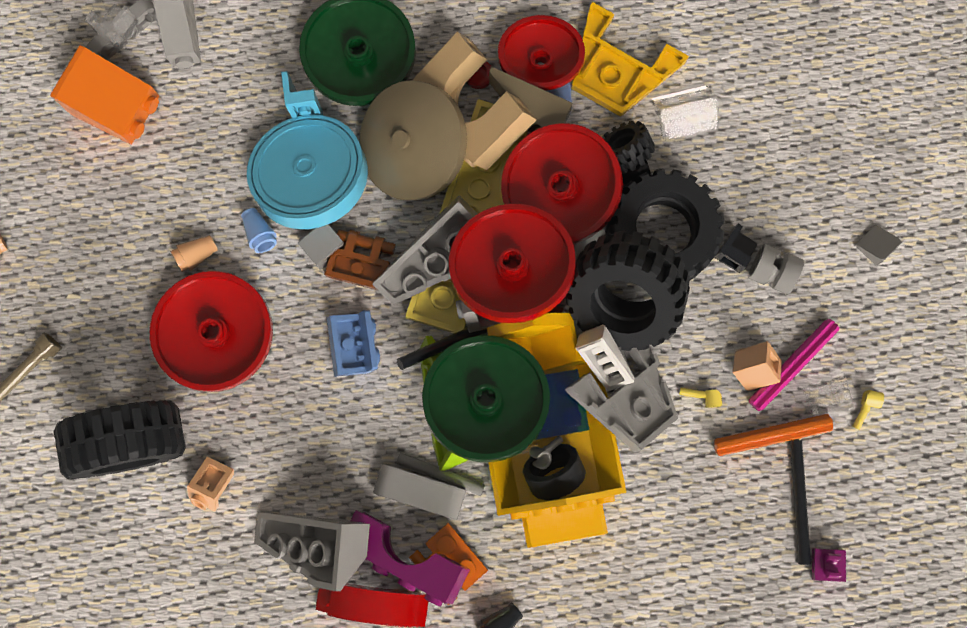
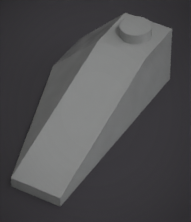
(427, 257)
(316, 547)

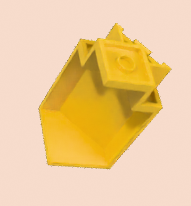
(580, 513)

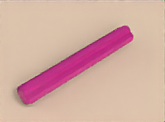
(795, 363)

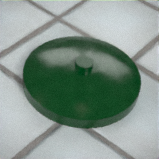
(356, 49)
(486, 398)

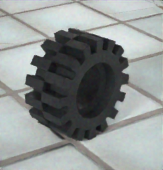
(630, 144)

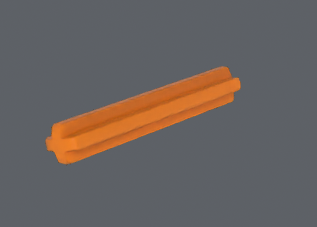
(773, 435)

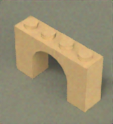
(501, 125)

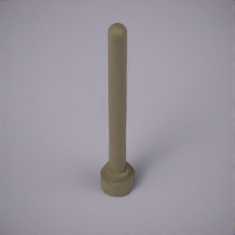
(45, 347)

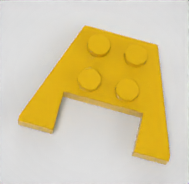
(615, 77)

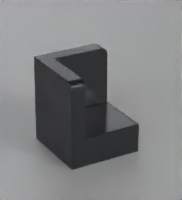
(736, 250)

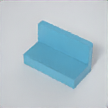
(299, 102)

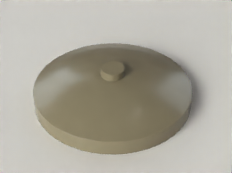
(413, 140)

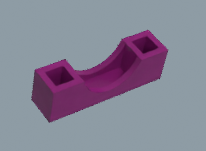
(437, 577)

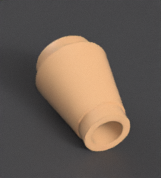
(192, 253)

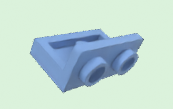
(353, 344)

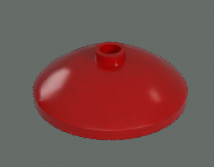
(545, 41)

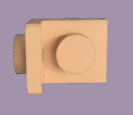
(209, 484)

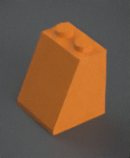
(105, 95)

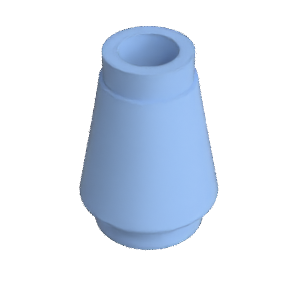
(258, 232)

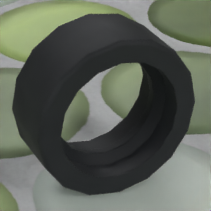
(559, 483)

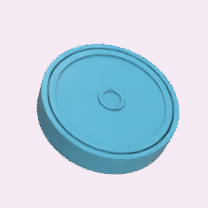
(307, 171)

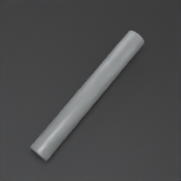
(444, 476)

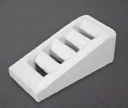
(597, 341)

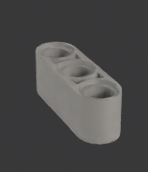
(419, 491)

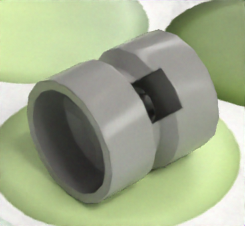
(776, 269)

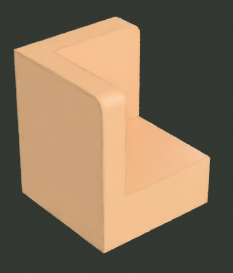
(757, 366)

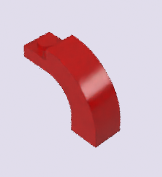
(374, 605)

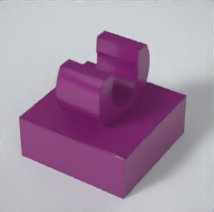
(828, 564)

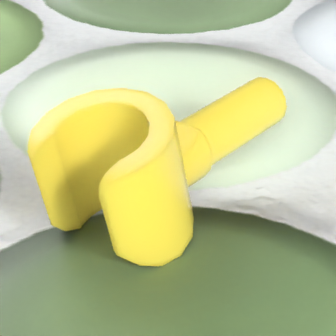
(712, 397)
(869, 399)

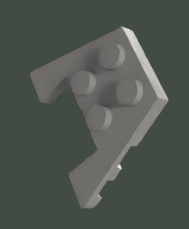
(634, 411)

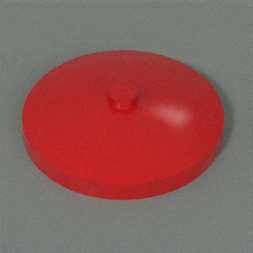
(567, 175)
(512, 263)
(211, 331)

